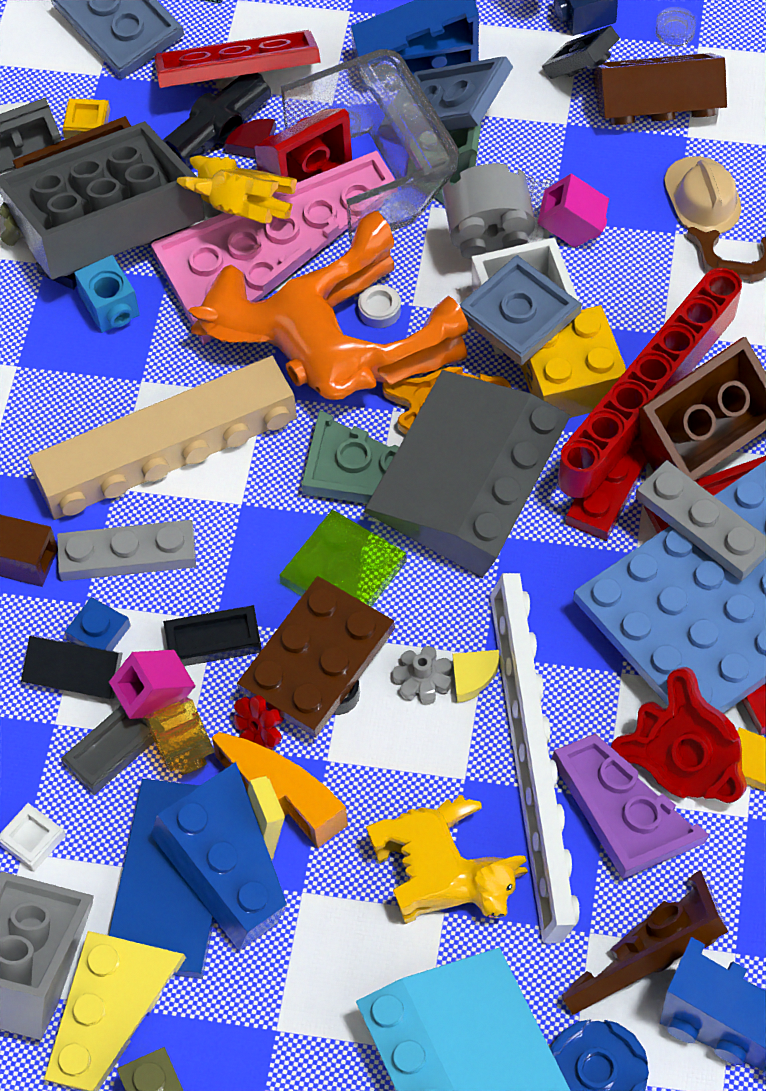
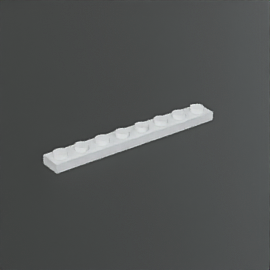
(535, 771)

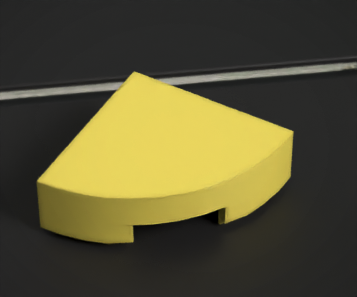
(474, 672)

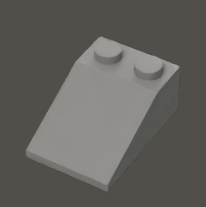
(37, 948)

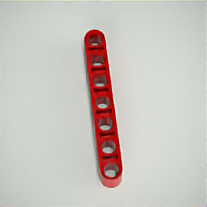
(665, 360)

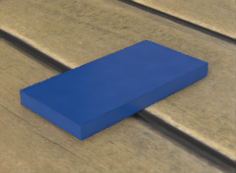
(153, 897)

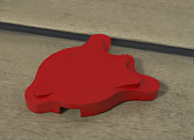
(687, 745)

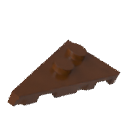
(653, 944)

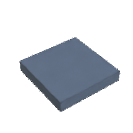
(519, 309)

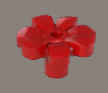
(257, 721)

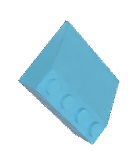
(461, 1030)

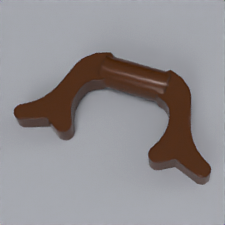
(707, 241)

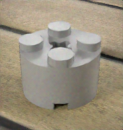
(488, 209)

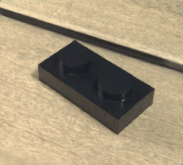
(584, 51)

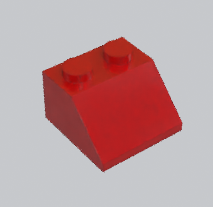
(307, 147)

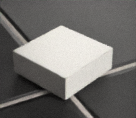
(31, 837)

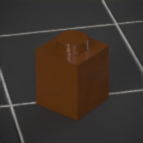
(26, 550)

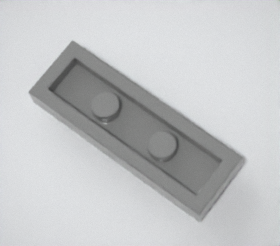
(703, 520)
(126, 550)

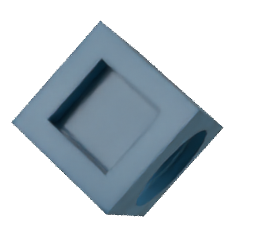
(105, 280)

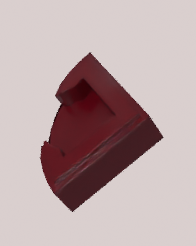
(248, 135)

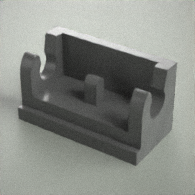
(26, 131)

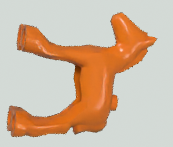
(306, 329)

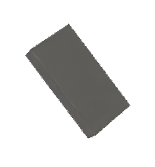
(107, 750)

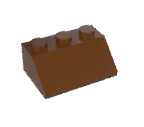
(660, 87)
(706, 412)

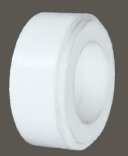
(379, 306)

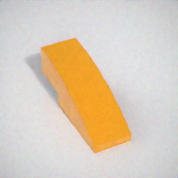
(298, 792)

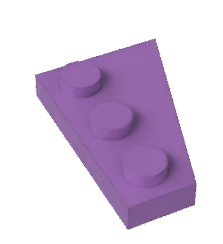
(622, 810)

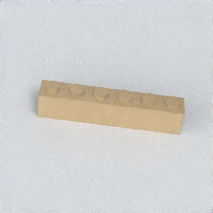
(163, 437)

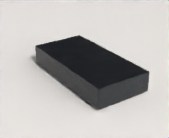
(214, 635)
(70, 666)

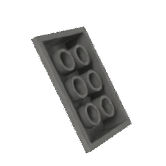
(100, 199)
(467, 468)

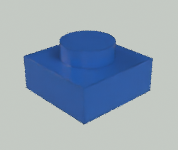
(97, 626)

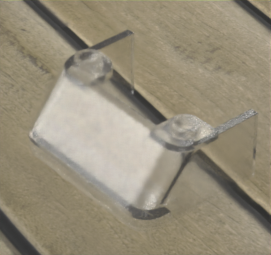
(400, 120)

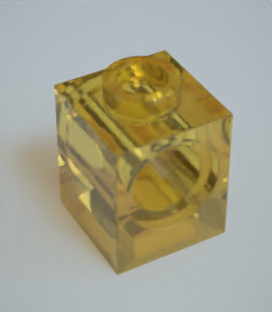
(180, 736)

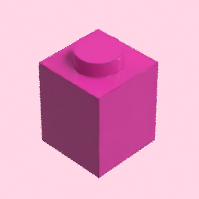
(573, 211)
(150, 682)

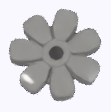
(422, 675)

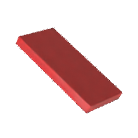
(236, 58)

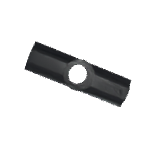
(217, 116)

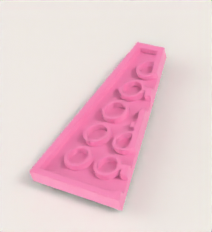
(268, 250)

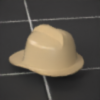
(703, 194)

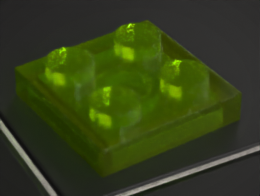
(346, 558)

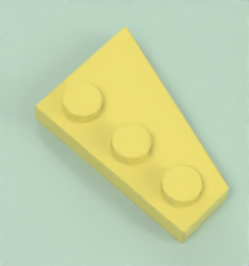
(106, 1004)

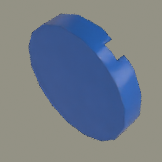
(601, 1057)

